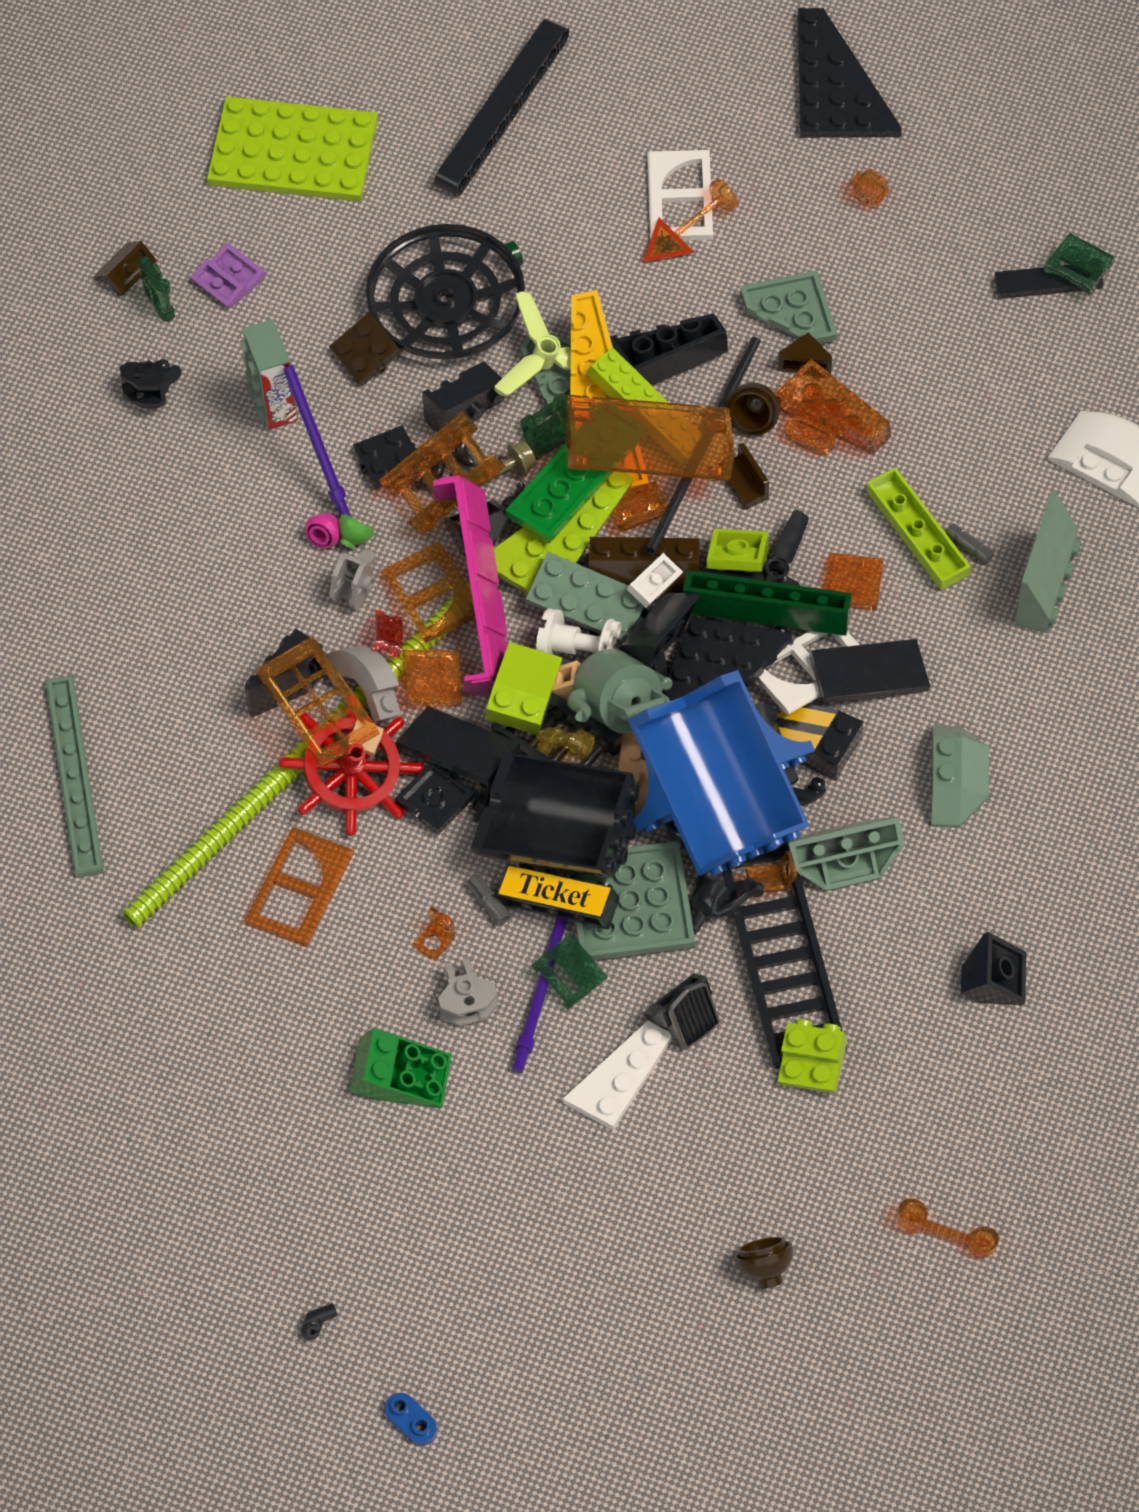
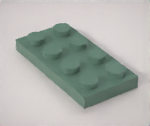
(583, 595)

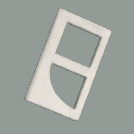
(660, 167)
(794, 696)

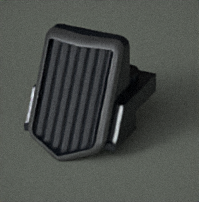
(686, 1011)

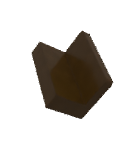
(123, 268)
(748, 479)

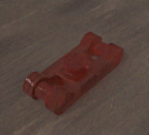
(387, 633)

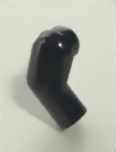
(812, 792)
(314, 1320)

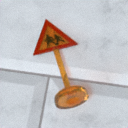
(667, 243)

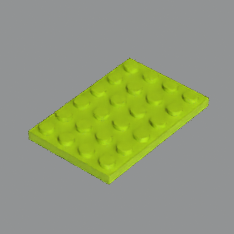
(293, 149)

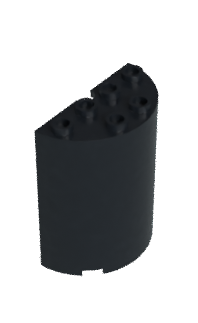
(558, 816)

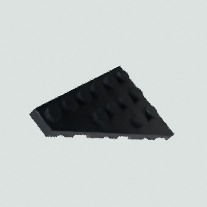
(719, 648)

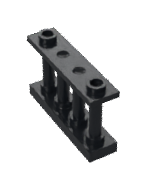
(604, 738)

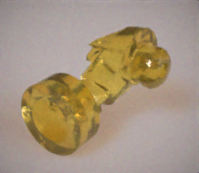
(578, 743)

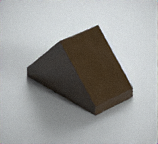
(800, 352)

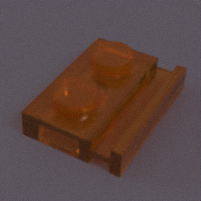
(639, 507)

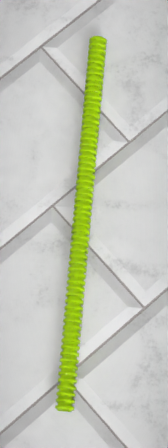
(249, 805)

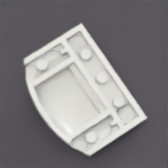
(1102, 452)

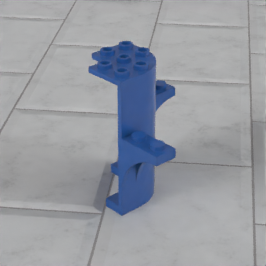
(719, 775)

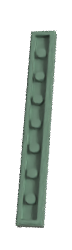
(74, 777)

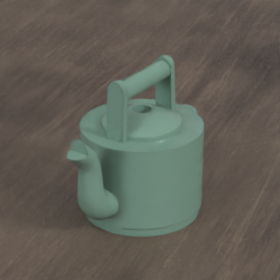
(615, 689)

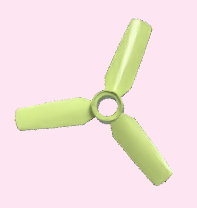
(545, 354)

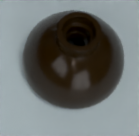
(750, 417)
(765, 1260)

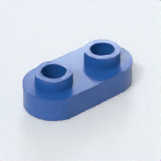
(409, 1418)

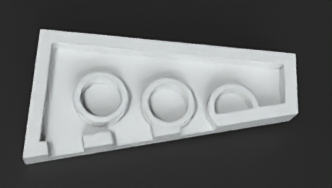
(617, 1080)

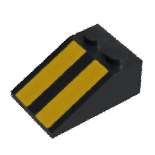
(831, 733)

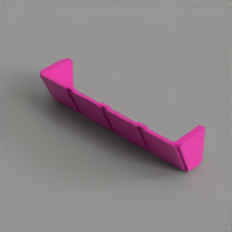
(482, 576)

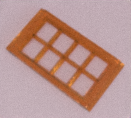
(289, 660)

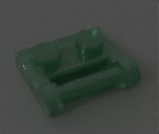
(1083, 257)
(156, 288)
(551, 432)
(576, 964)

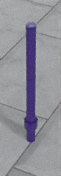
(335, 491)
(526, 1042)

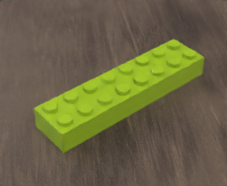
(621, 380)
(918, 528)

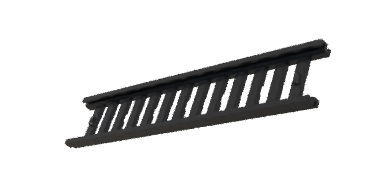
(810, 951)

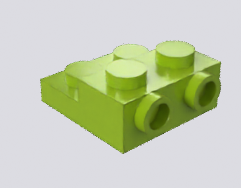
(738, 550)
(812, 1056)

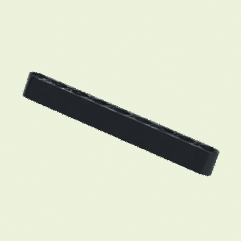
(501, 107)

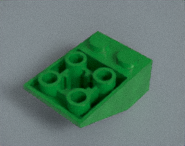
(399, 1070)

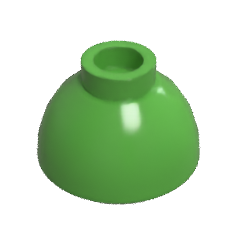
(353, 531)

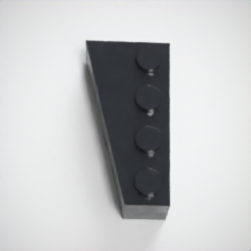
(672, 348)

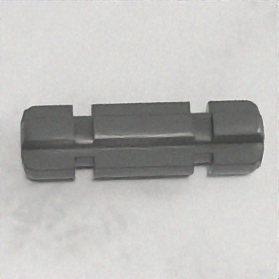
(969, 543)

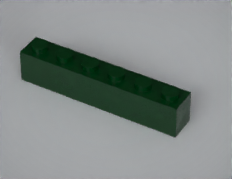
(770, 602)

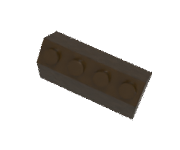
(627, 557)

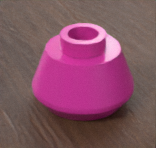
(323, 530)

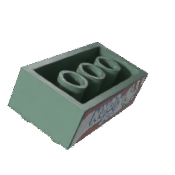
(267, 383)

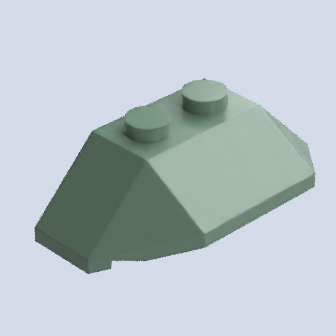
(957, 775)
(848, 852)

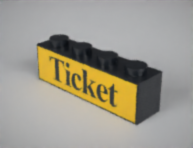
(558, 895)

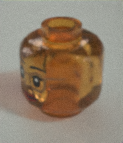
(869, 187)

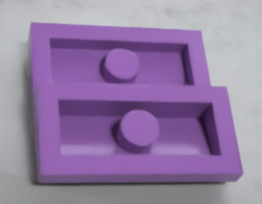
(228, 275)

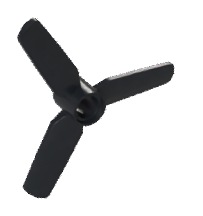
(782, 554)

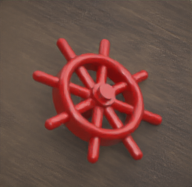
(352, 768)

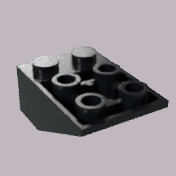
(257, 695)

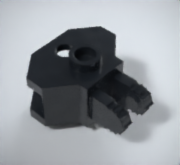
(149, 381)

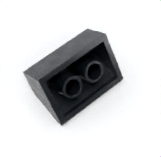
(659, 628)

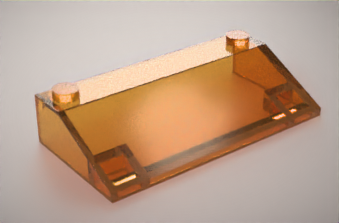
(649, 437)

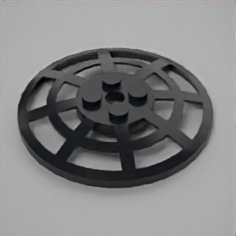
(445, 282)

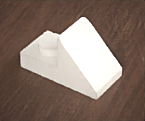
(654, 580)

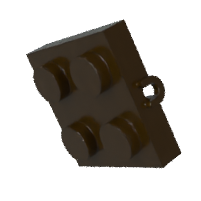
(365, 349)

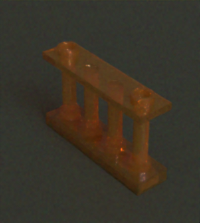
(429, 454)

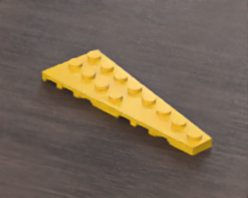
(588, 343)

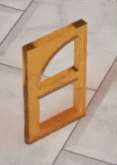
(462, 605)
(334, 861)

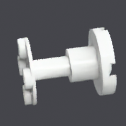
(568, 639)

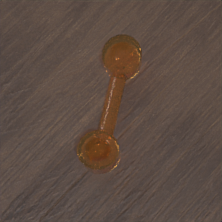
(913, 1220)

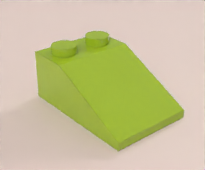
(523, 688)

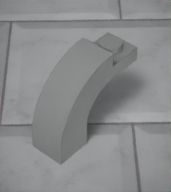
(373, 676)

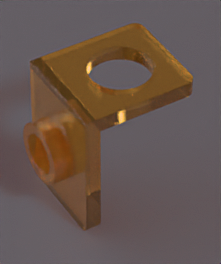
(774, 876)
(440, 926)

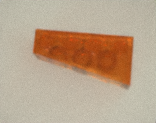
(830, 403)

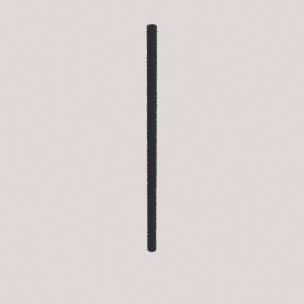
(685, 482)

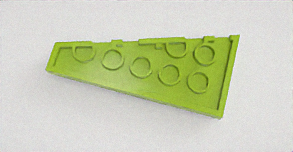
(523, 552)

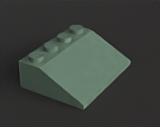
(1048, 568)

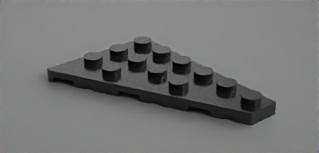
(834, 88)

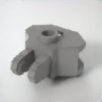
(353, 578)
(466, 995)

